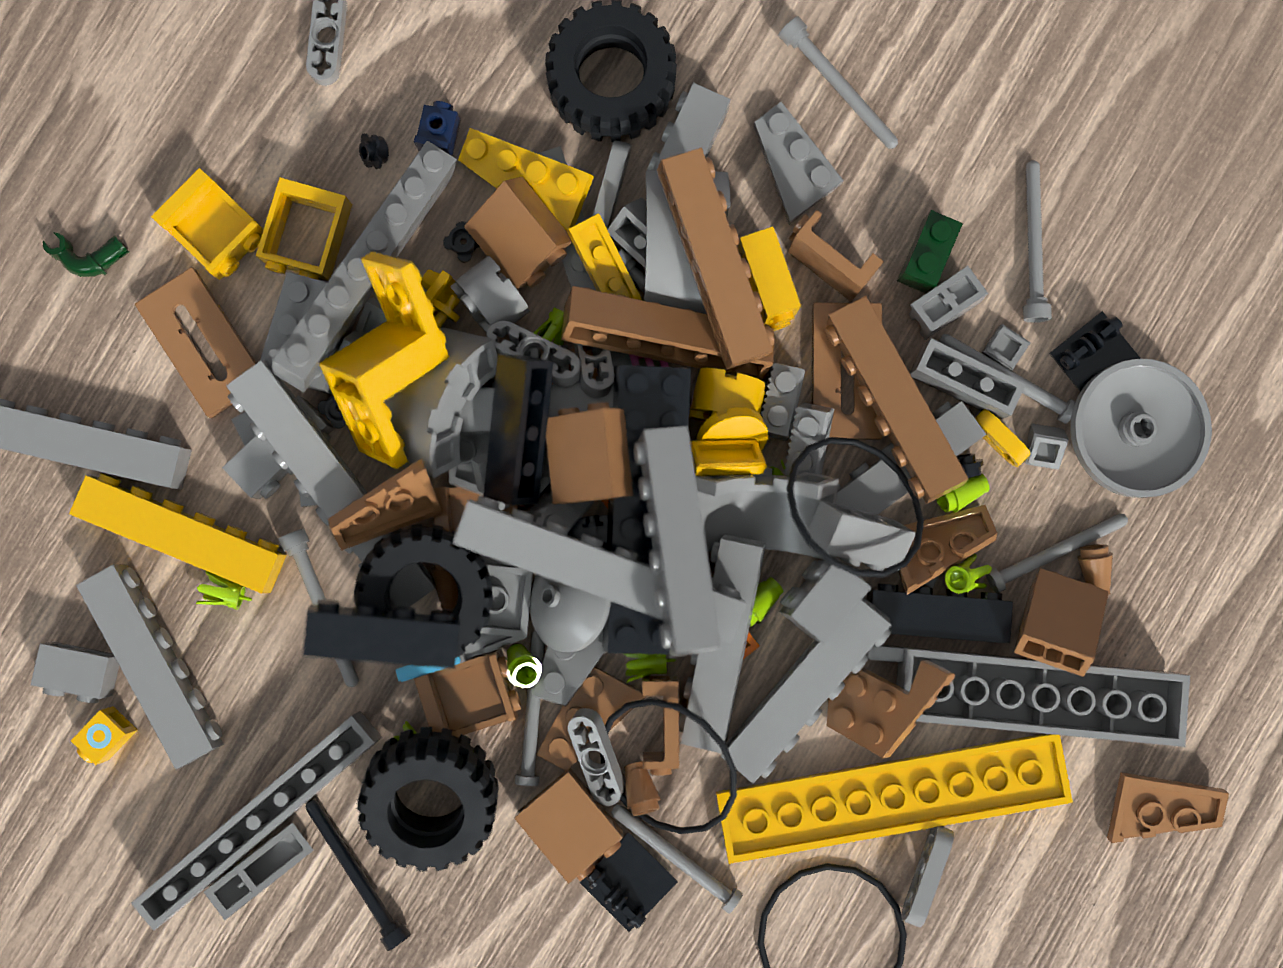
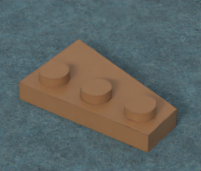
(390, 506)
(946, 543)
(598, 692)
(1157, 806)

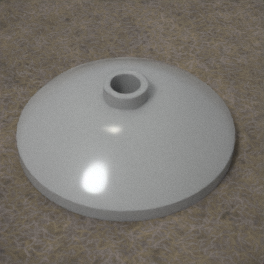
(566, 616)

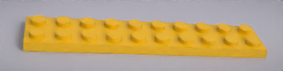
(895, 797)

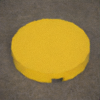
(735, 425)

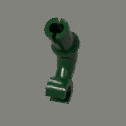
(91, 264)

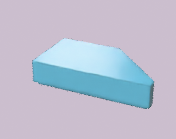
(411, 671)

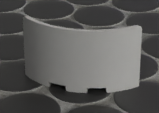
(667, 267)
(430, 406)
(760, 509)

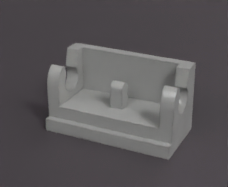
(947, 302)

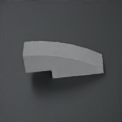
(258, 871)

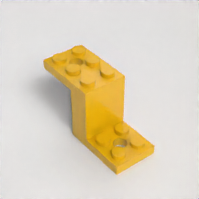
(385, 358)

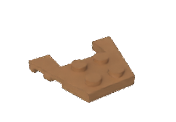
(880, 712)

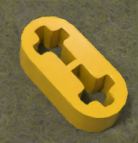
(1002, 439)

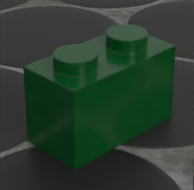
(929, 252)

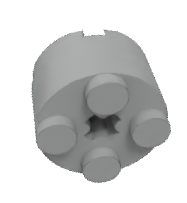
(489, 295)

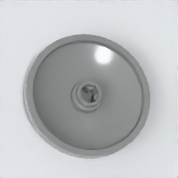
(1141, 428)

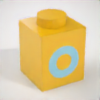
(103, 736)

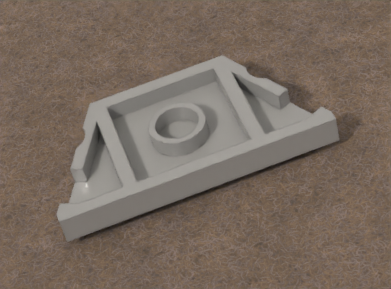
(510, 608)

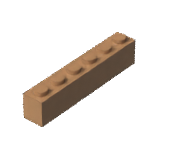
(715, 258)
(648, 331)
(896, 401)

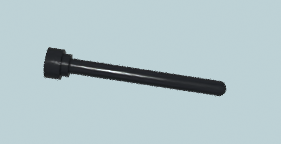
(392, 931)

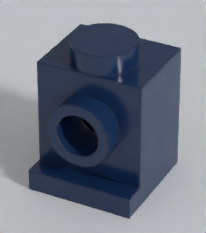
(443, 137)

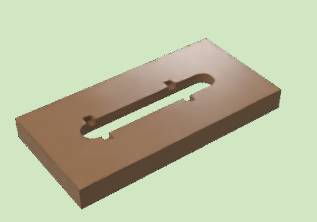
(159, 314)
(827, 380)

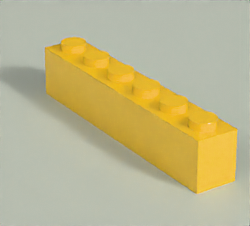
(177, 533)

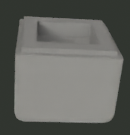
(1046, 446)

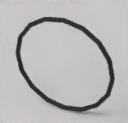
(794, 513)
(733, 771)
(833, 867)

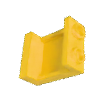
(209, 224)

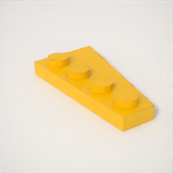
(555, 183)

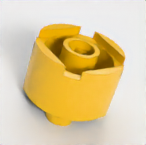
(721, 391)

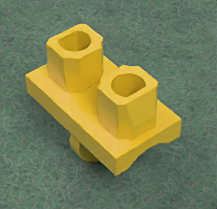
(440, 295)

